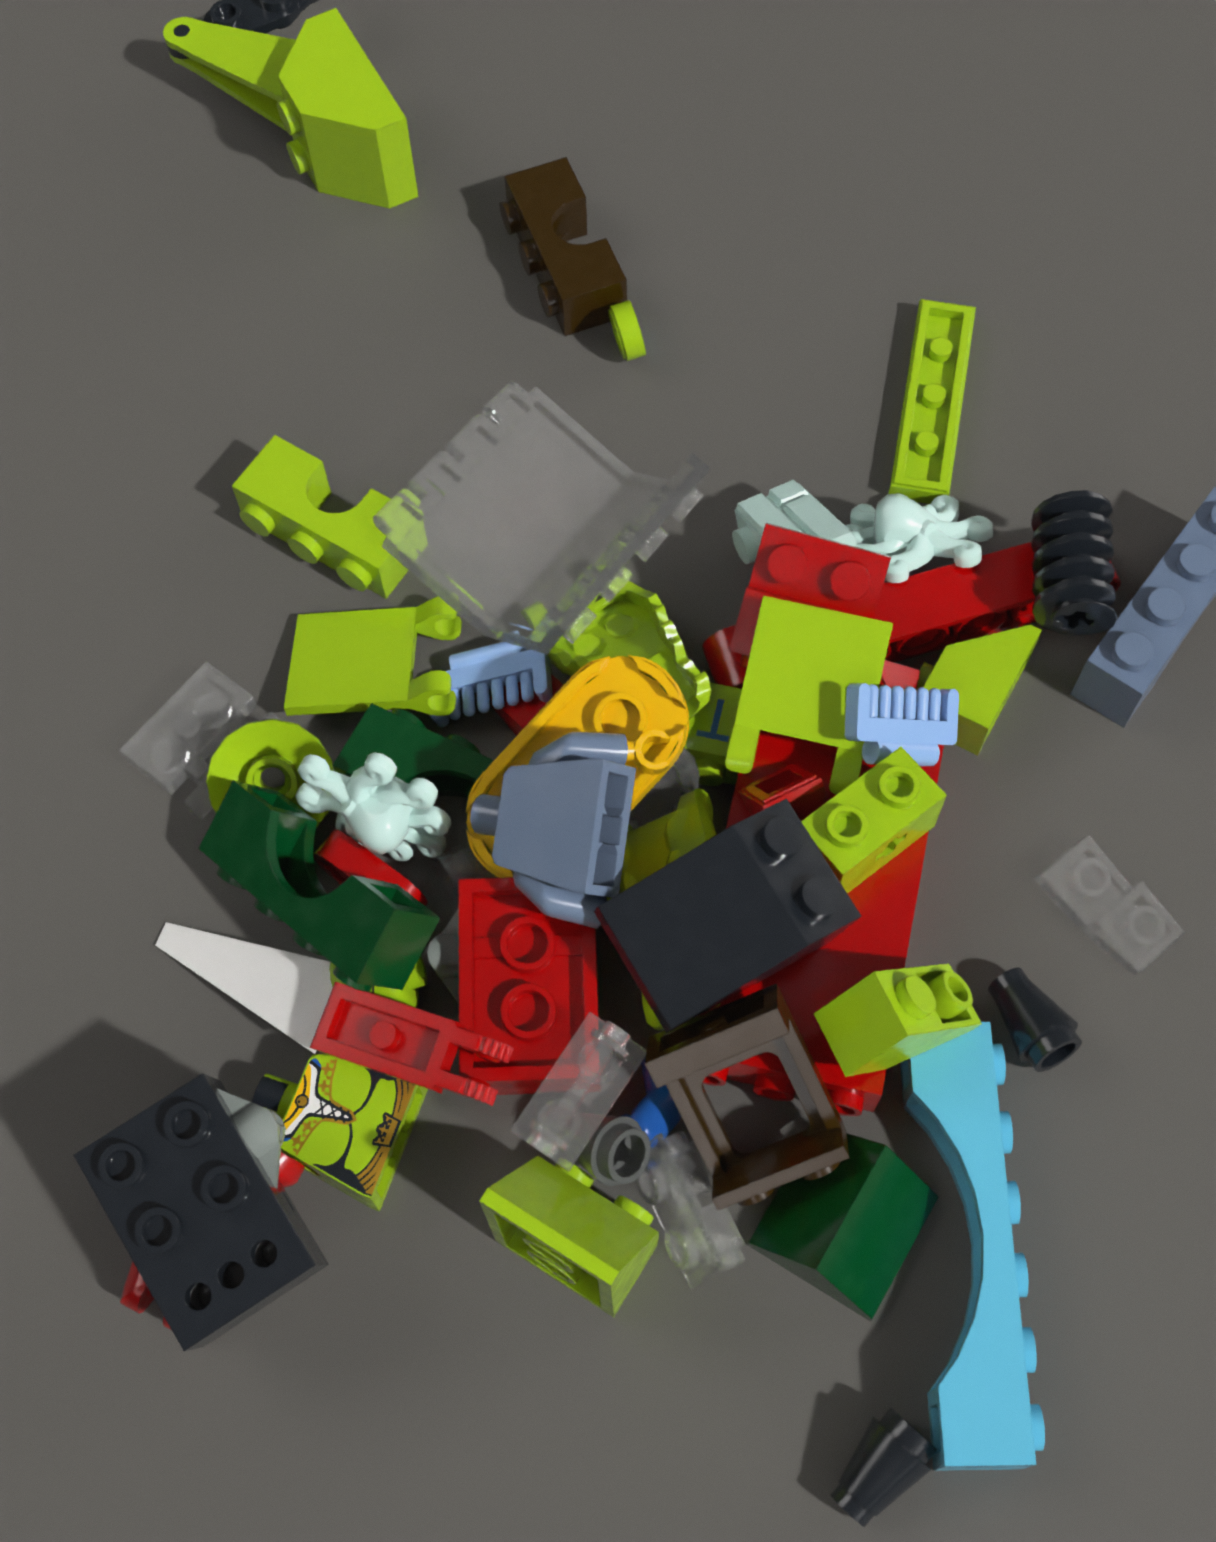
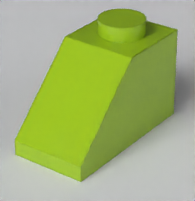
(984, 676)

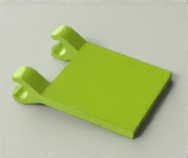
(367, 658)
(800, 681)

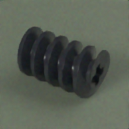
(1073, 563)

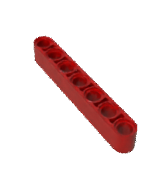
(930, 609)

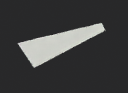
(270, 982)

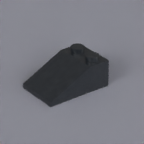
(727, 915)

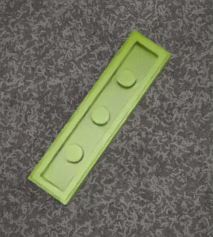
(932, 401)

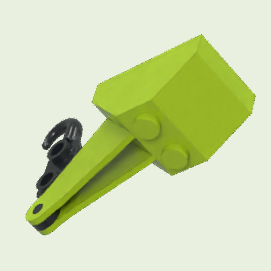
(313, 87)

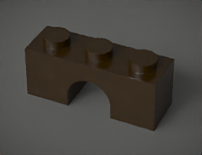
(574, 279)

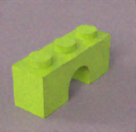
(283, 498)

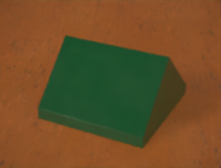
(849, 1226)

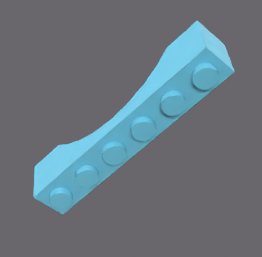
(982, 1396)

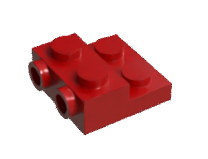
(811, 573)

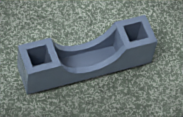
(1153, 622)

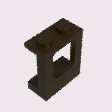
(725, 1038)

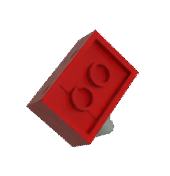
(515, 980)

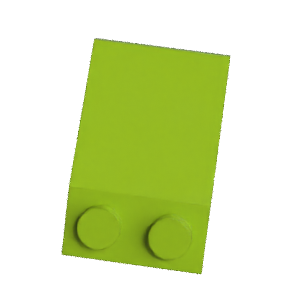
(571, 1230)

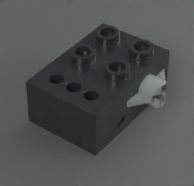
(203, 1207)

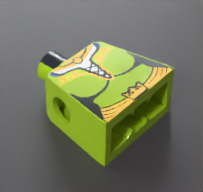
(345, 1123)

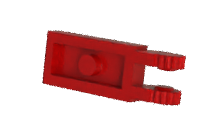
(403, 1042)

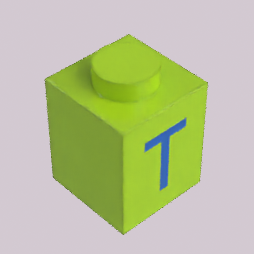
(711, 734)

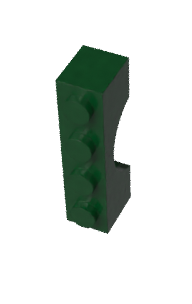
(447, 762)
(362, 927)

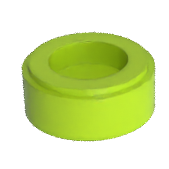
(626, 330)

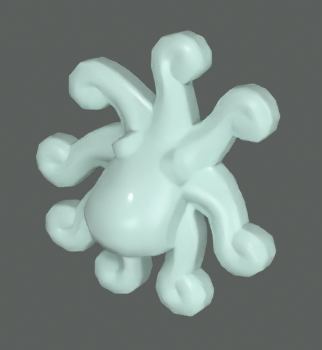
(918, 533)
(377, 806)

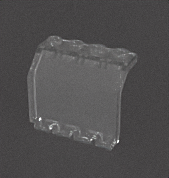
(530, 520)

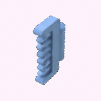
(492, 669)
(901, 718)

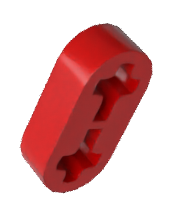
(343, 857)

